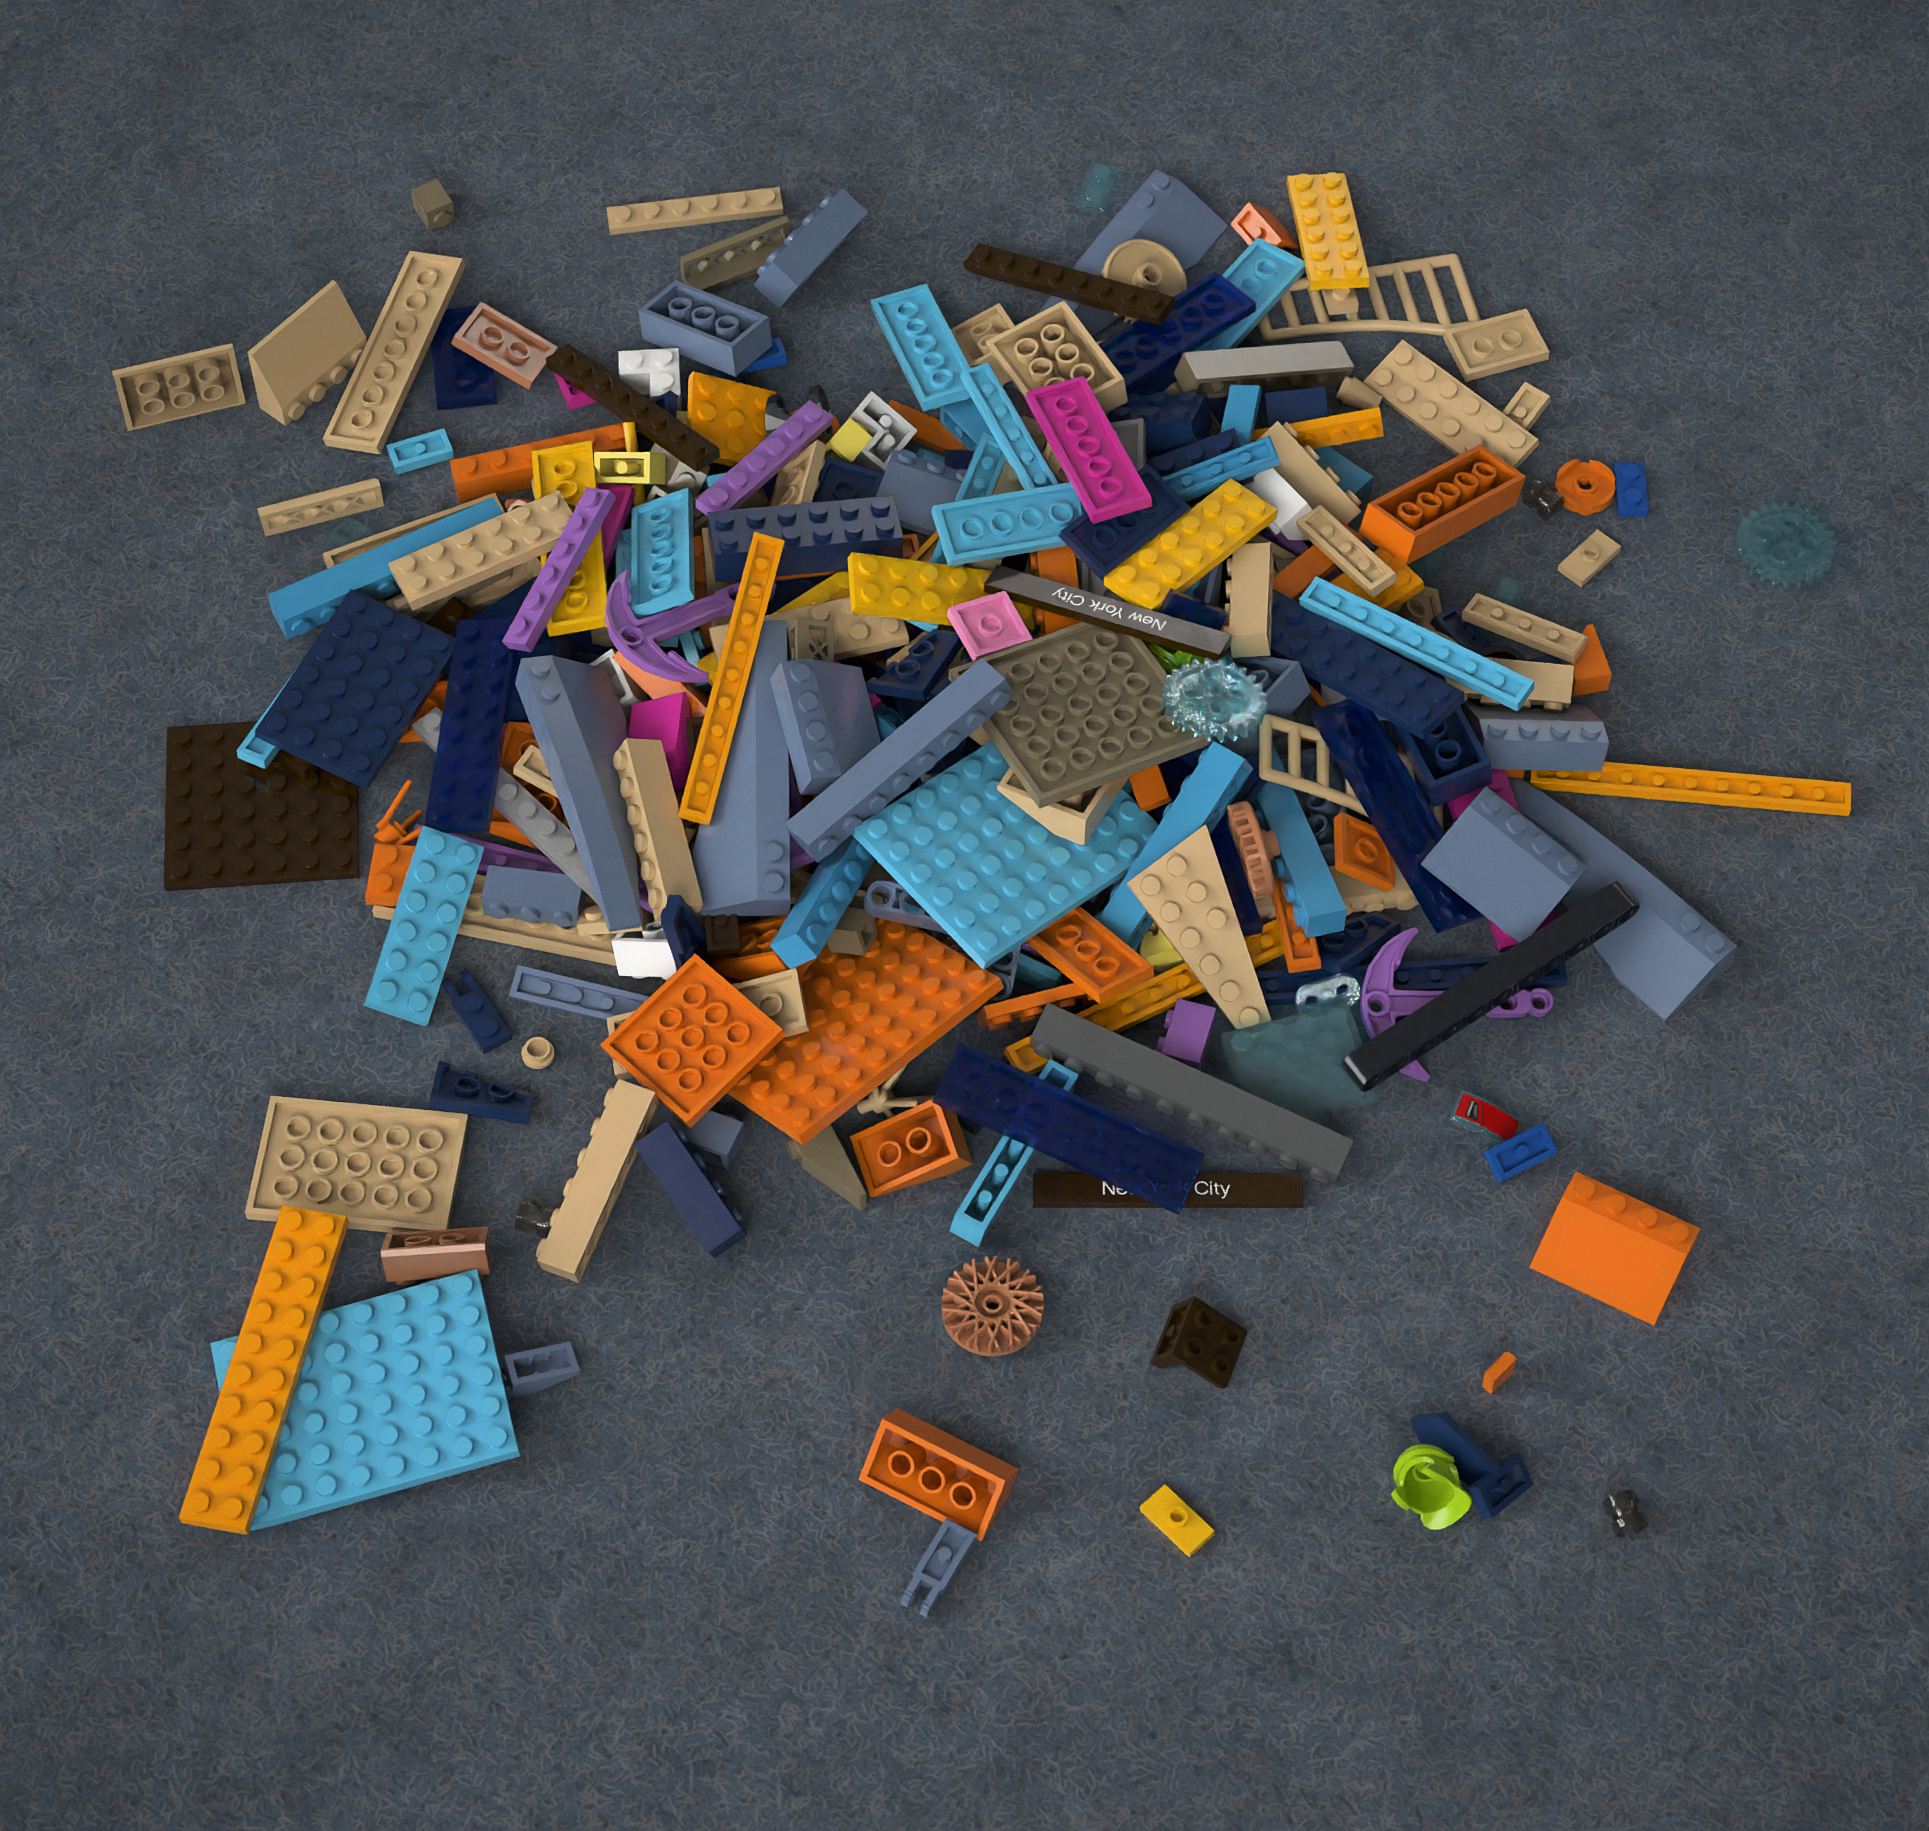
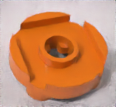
(1581, 500)

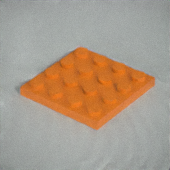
(693, 1040)

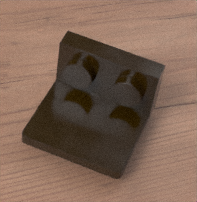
(1200, 1341)

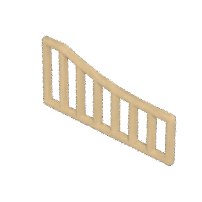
(1383, 321)
(1293, 777)

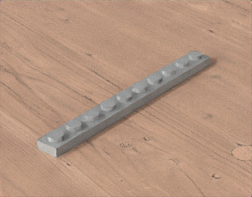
(524, 813)

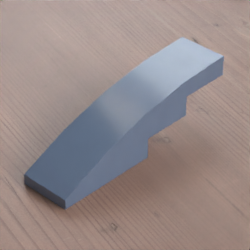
(538, 1369)

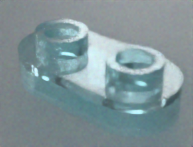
(1326, 992)

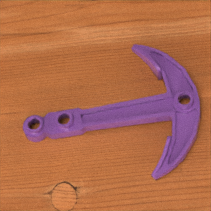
(639, 638)
(1400, 1003)

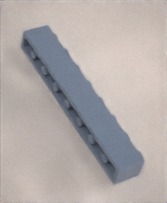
(899, 760)

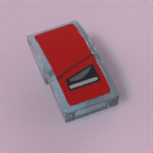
(1484, 1118)

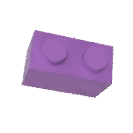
(1187, 1033)

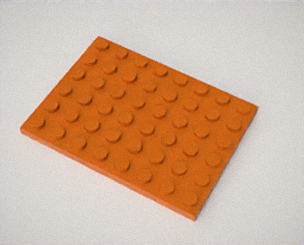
(863, 1025)

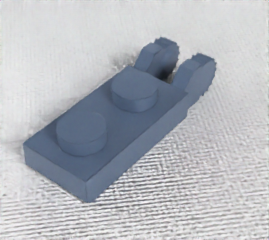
(939, 1564)

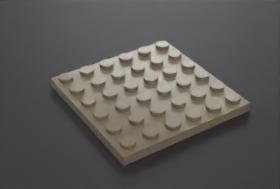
(1082, 711)

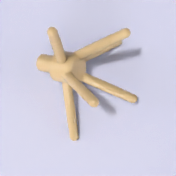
(883, 1099)

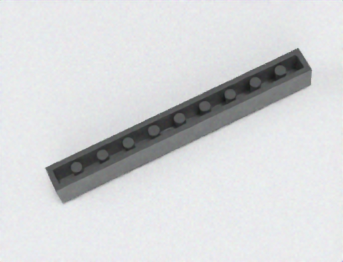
(1190, 1093)

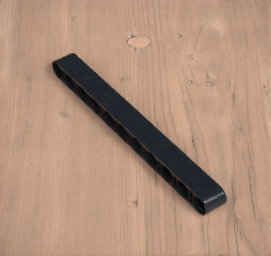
(1489, 986)

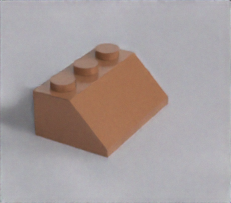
(435, 1254)

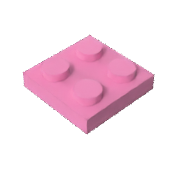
(988, 625)

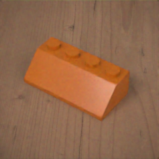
(937, 1473)

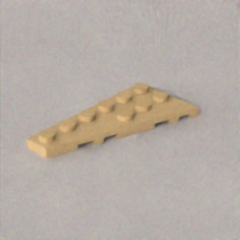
(1196, 915)

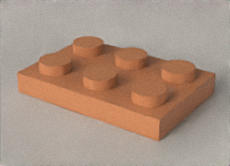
(504, 345)

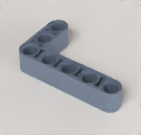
(896, 912)

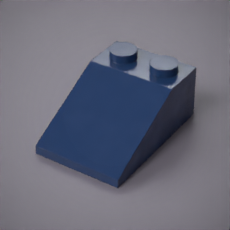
(1292, 406)

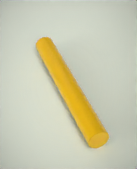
(632, 446)

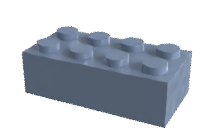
(809, 246)
(705, 328)

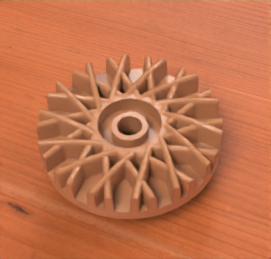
(1254, 848)
(998, 1286)

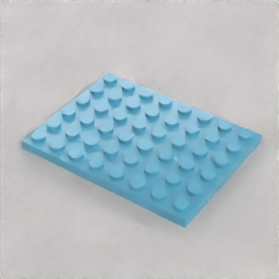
(988, 864)
(388, 1400)

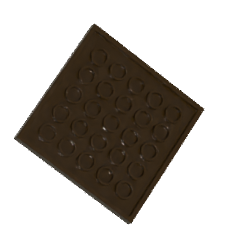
(251, 823)

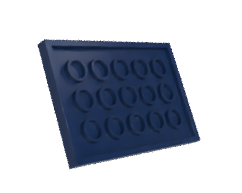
(357, 689)

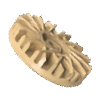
(1145, 266)

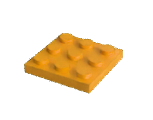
(727, 415)

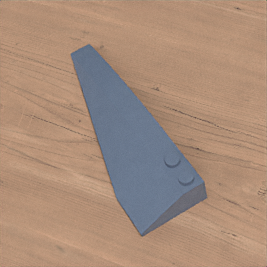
(1158, 212)
(578, 733)
(746, 847)
(1667, 946)

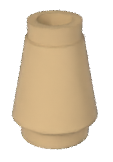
(1358, 394)

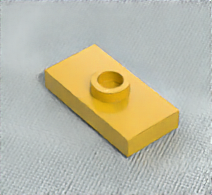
(1177, 1520)

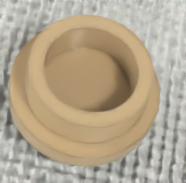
(538, 1053)

